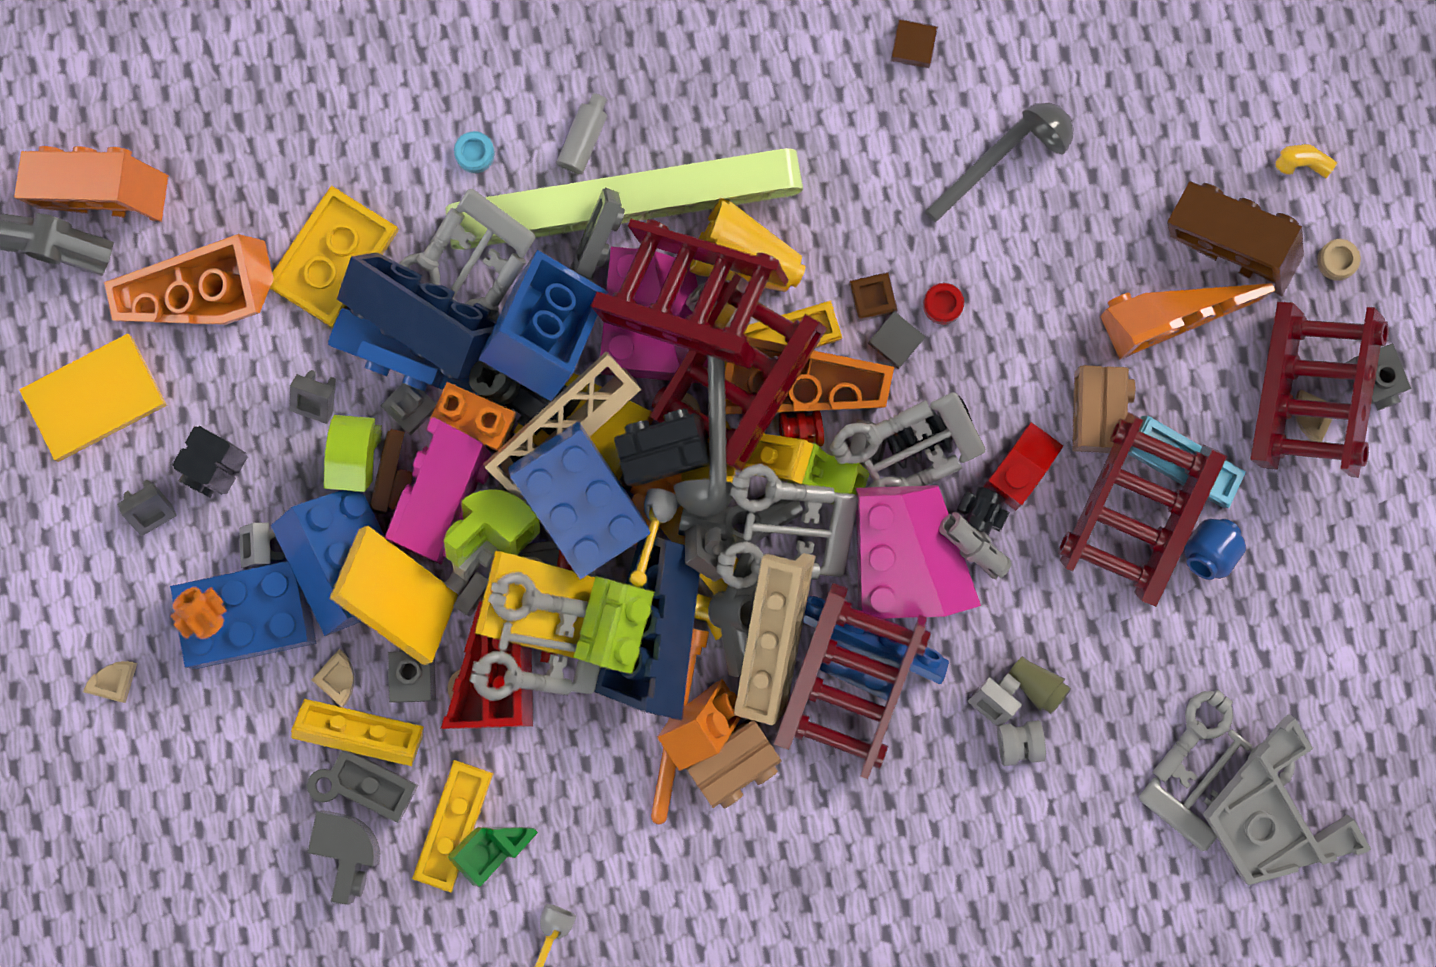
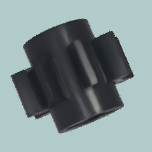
(983, 510)

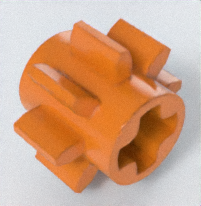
(198, 613)

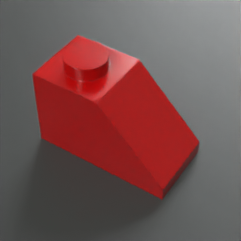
(1024, 466)

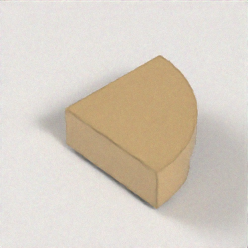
(1313, 426)
(336, 678)
(112, 681)

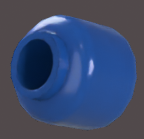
(1214, 548)

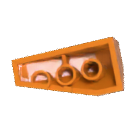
(197, 287)
(1159, 316)

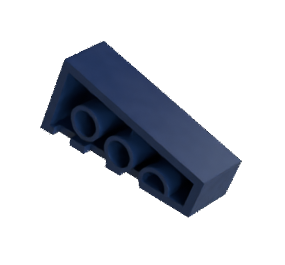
(416, 313)
(665, 647)

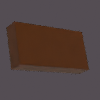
(386, 471)

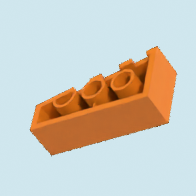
(823, 384)

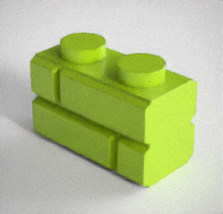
(613, 625)

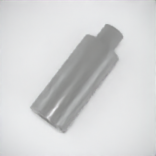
(583, 135)

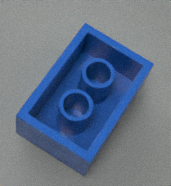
(543, 326)
(579, 500)
(317, 543)
(261, 617)

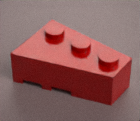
(471, 709)

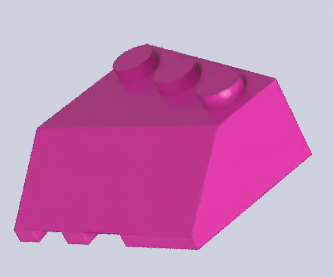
(633, 351)
(445, 477)
(905, 559)

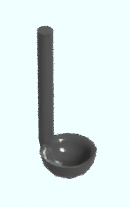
(1044, 120)
(713, 495)

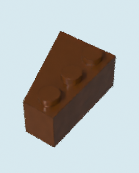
(1238, 233)

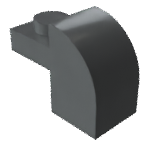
(351, 843)

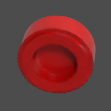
(943, 303)

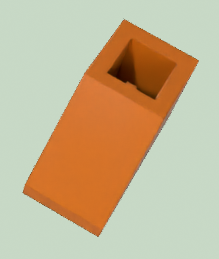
(703, 727)

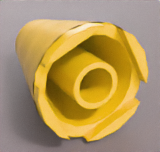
(739, 231)

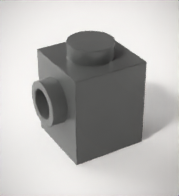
(1389, 379)
(410, 679)

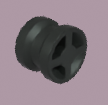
(502, 389)

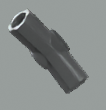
(54, 242)
(777, 514)
(732, 613)

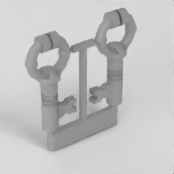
(497, 223)
(958, 426)
(837, 536)
(553, 682)
(1168, 807)

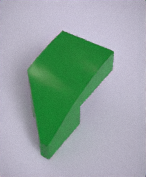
(487, 849)

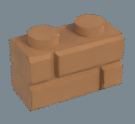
(1098, 404)
(741, 760)

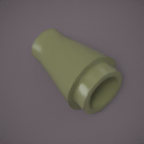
(1040, 685)

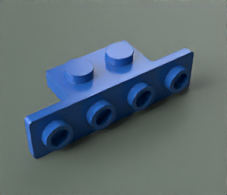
(384, 354)
(929, 665)

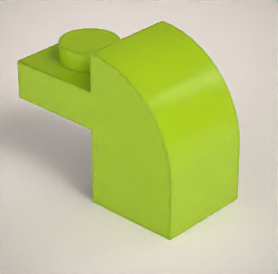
(350, 452)
(827, 472)
(491, 517)

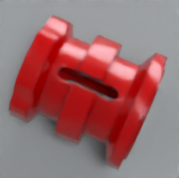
(803, 427)

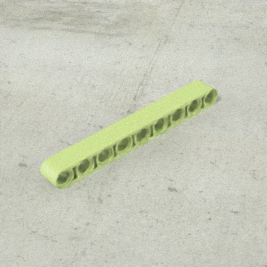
(648, 193)

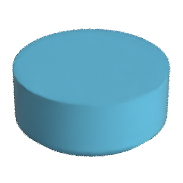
(474, 152)

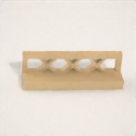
(592, 415)
(773, 637)

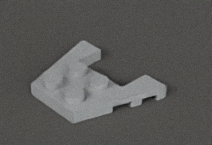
(1262, 824)

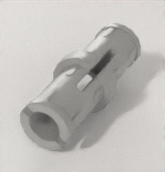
(975, 545)

